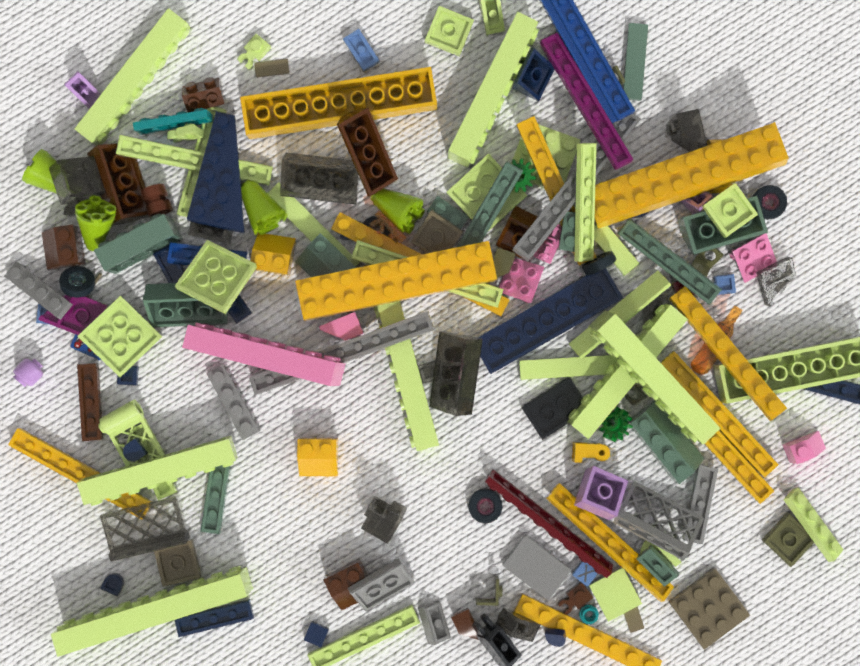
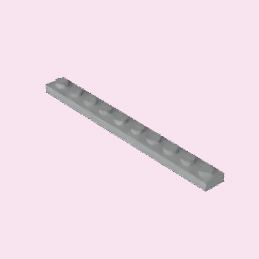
(565, 199)
(354, 348)

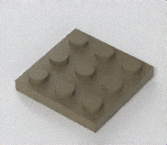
(709, 608)

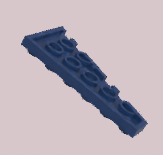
(218, 186)

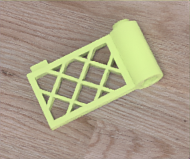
(123, 419)

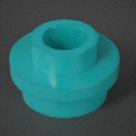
(588, 620)

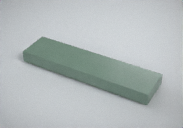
(635, 60)
(215, 500)

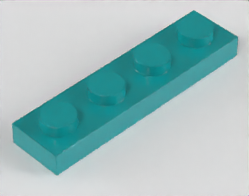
(167, 122)

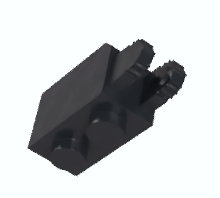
(496, 642)

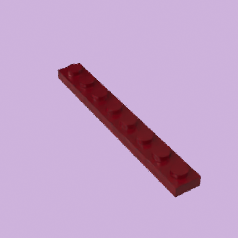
(549, 523)

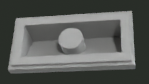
(434, 623)

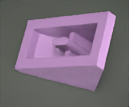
(83, 89)
(695, 203)

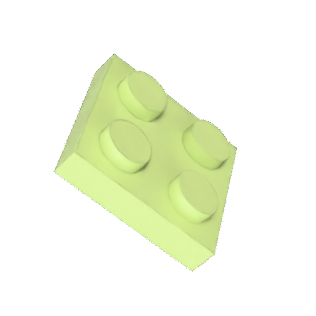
(449, 31)
(729, 210)

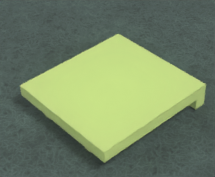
(615, 594)

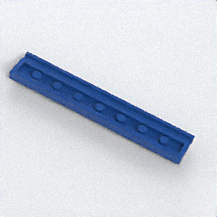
(588, 58)

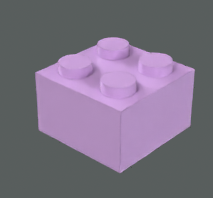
(601, 492)

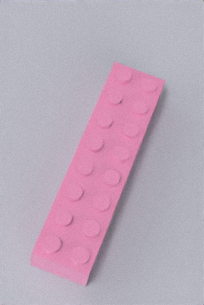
(265, 355)

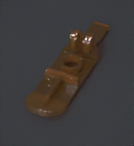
(705, 357)

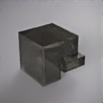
(383, 518)

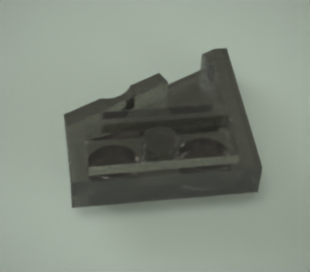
(775, 278)

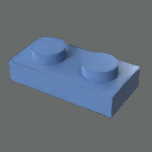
(361, 50)

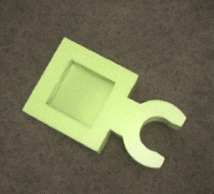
(256, 49)
(187, 132)

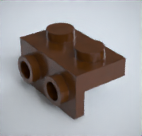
(202, 94)

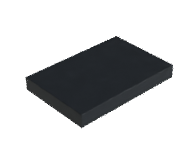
(552, 408)

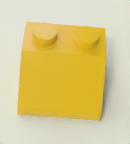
(273, 253)
(317, 456)

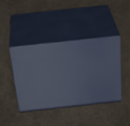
(534, 75)

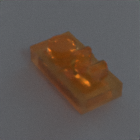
(396, 235)

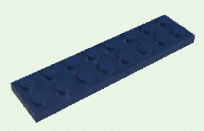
(548, 319)

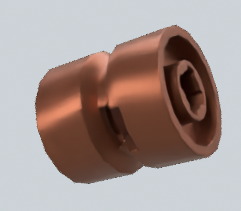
(156, 200)

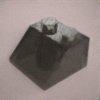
(687, 130)

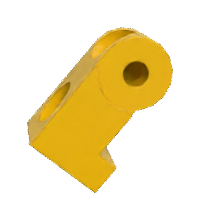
(589, 450)

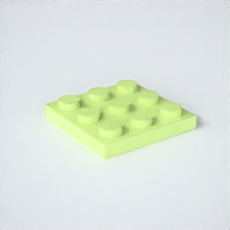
(561, 148)
(475, 185)
(216, 276)
(120, 336)

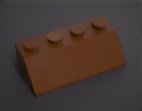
(367, 150)
(121, 182)

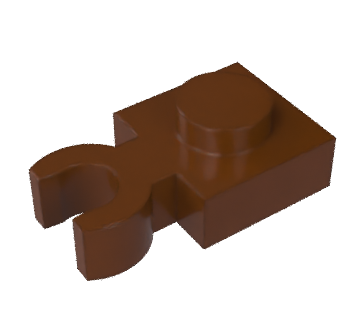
(578, 596)

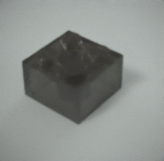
(76, 179)

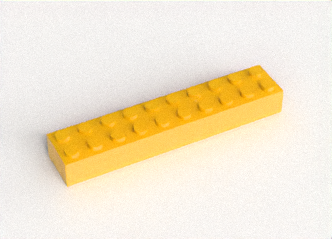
(326, 103)
(689, 175)
(396, 280)

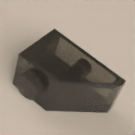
(517, 625)

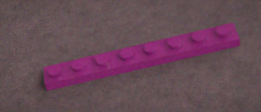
(586, 101)

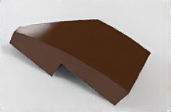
(463, 622)

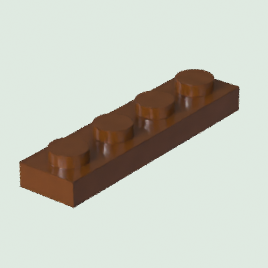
(89, 401)

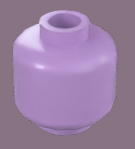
(28, 372)

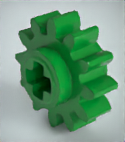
(527, 175)
(616, 425)

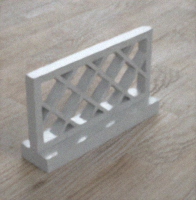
(656, 535)

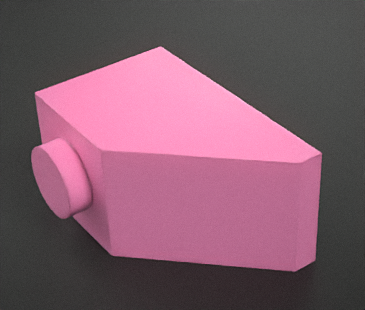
(344, 327)
(804, 448)

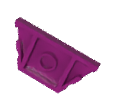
(78, 317)

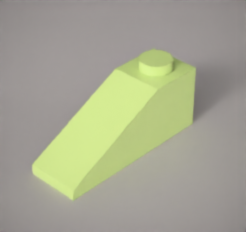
(492, 16)

